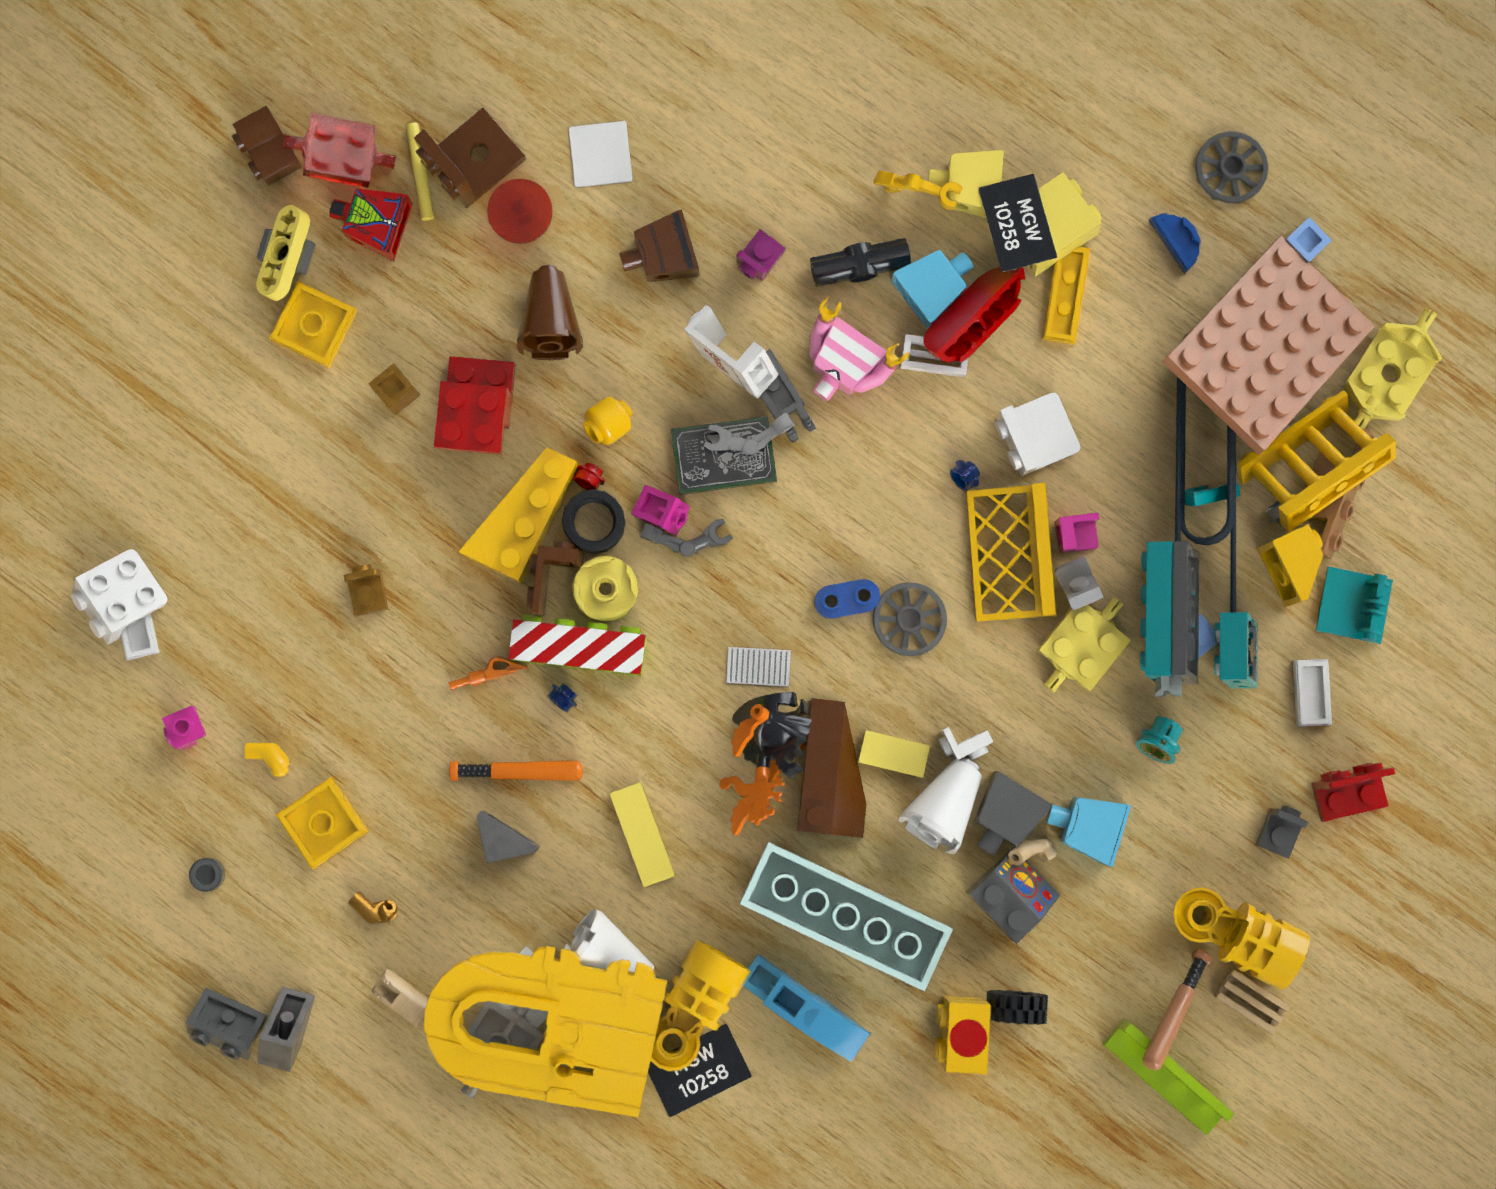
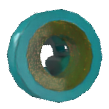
(1160, 741)

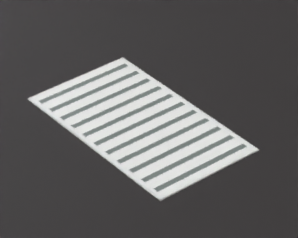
(758, 666)

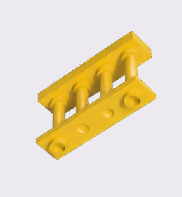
(1321, 489)

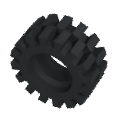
(1018, 1007)

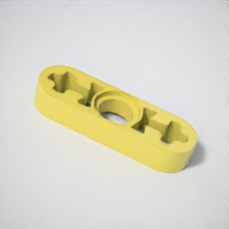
(281, 229)

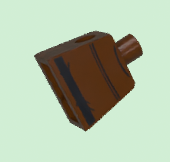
(663, 250)

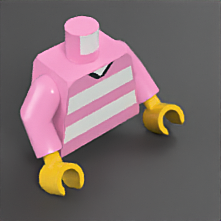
(847, 356)

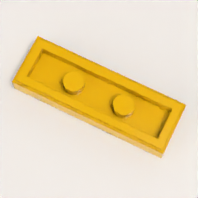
(1066, 297)

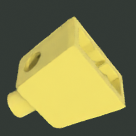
(971, 172)

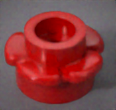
(589, 476)

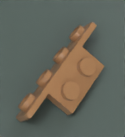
(1338, 511)

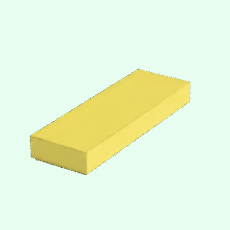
(642, 834)

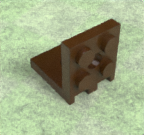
(453, 163)

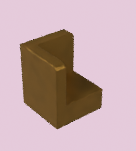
(394, 389)

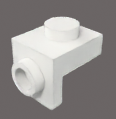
(973, 746)

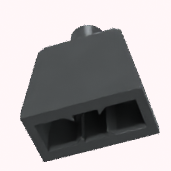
(1008, 813)

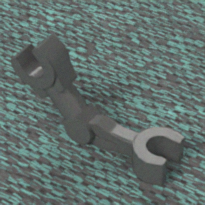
(689, 547)

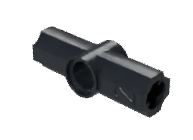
(860, 262)

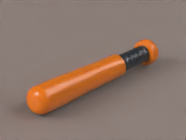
(533, 770)

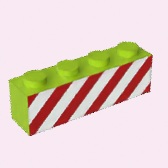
(578, 647)

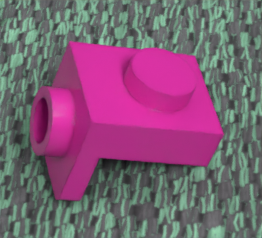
(183, 728)

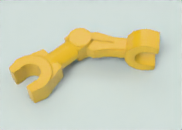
(913, 182)

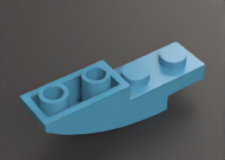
(804, 1009)

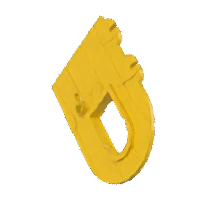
(592, 1022)

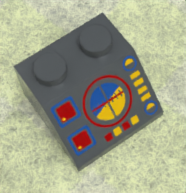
(1013, 897)

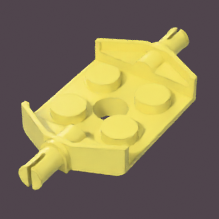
(1409, 353)

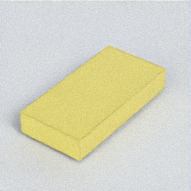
(894, 754)

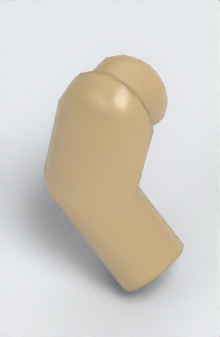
(1026, 849)

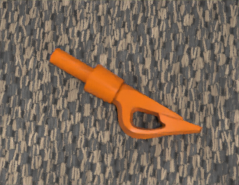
(482, 676)

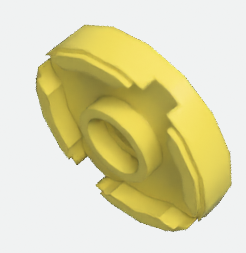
(595, 574)

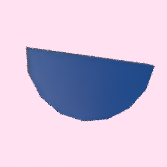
(1179, 238)

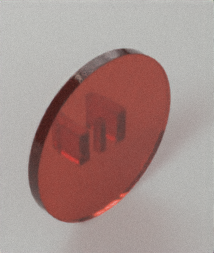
(520, 211)

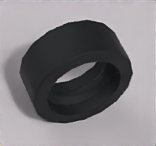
(580, 500)

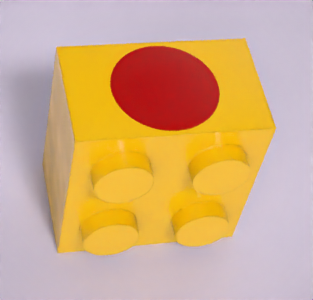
(963, 1034)

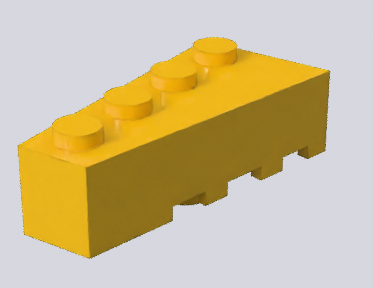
(522, 517)

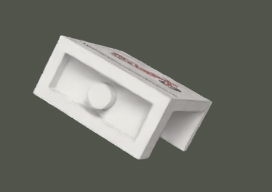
(751, 371)

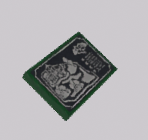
(709, 470)

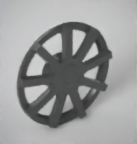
(1231, 167)
(909, 619)

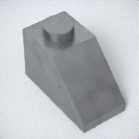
(285, 1029)

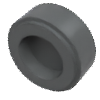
(207, 874)

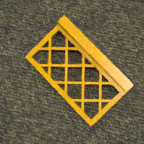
(1040, 552)

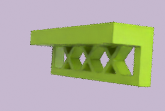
(1169, 1081)

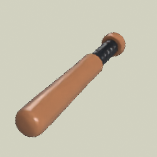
(1173, 1017)

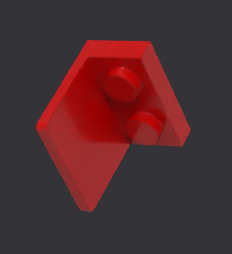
(1348, 793)

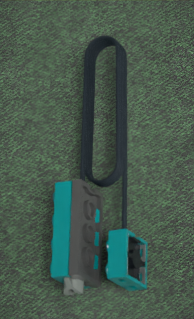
(1173, 594)

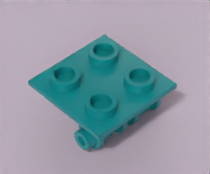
(1354, 605)

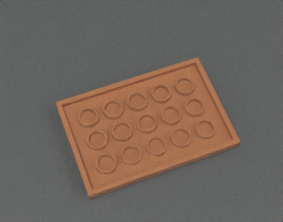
(1268, 345)

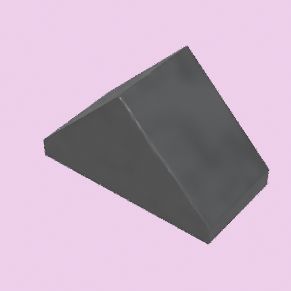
(501, 840)

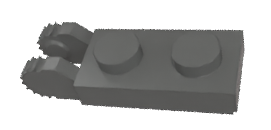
(783, 398)

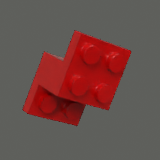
(474, 405)

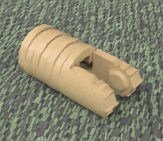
(409, 1001)

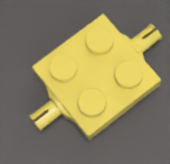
(1083, 645)

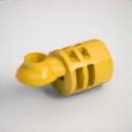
(1247, 937)
(697, 1002)

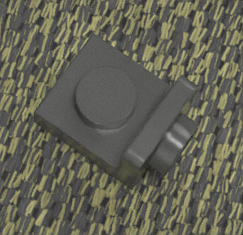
(1281, 831)

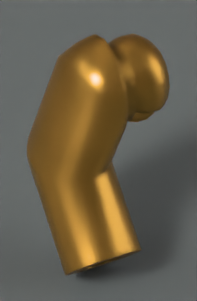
(373, 912)

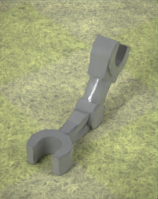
(749, 446)

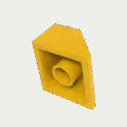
(1293, 563)

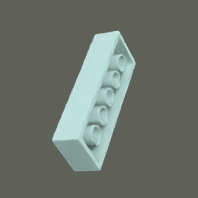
(846, 916)

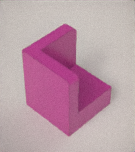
(1077, 532)

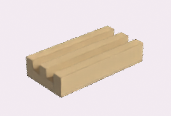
(1276, 1017)

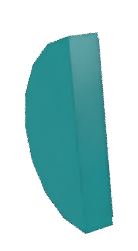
(1202, 495)

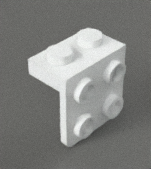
(1037, 433)
(117, 594)

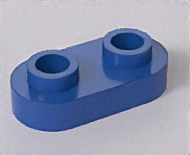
(847, 599)

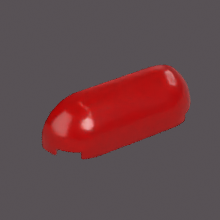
(974, 315)

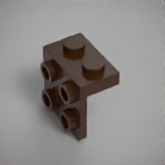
(560, 554)

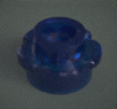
(965, 475)
(562, 697)

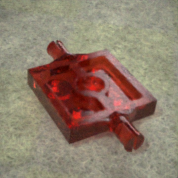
(339, 150)

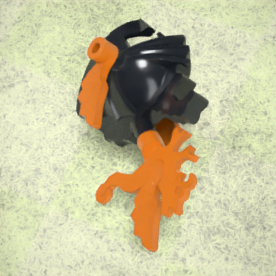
(771, 743)

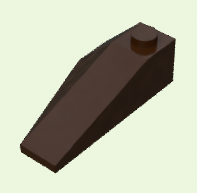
(831, 782)

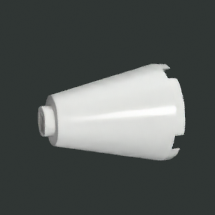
(944, 806)
(601, 942)

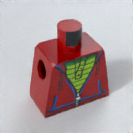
(374, 219)

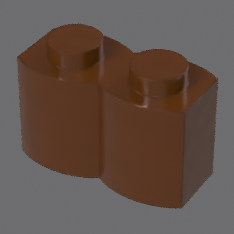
(263, 141)

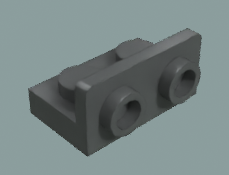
(225, 1024)

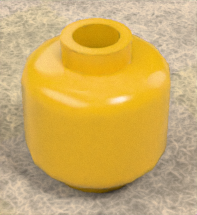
(607, 420)

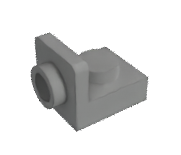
(1078, 583)

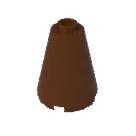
(549, 319)

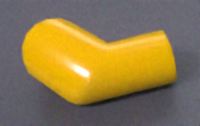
(271, 754)

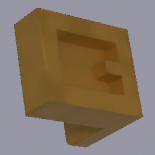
(366, 590)

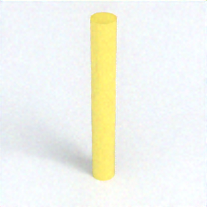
(420, 175)

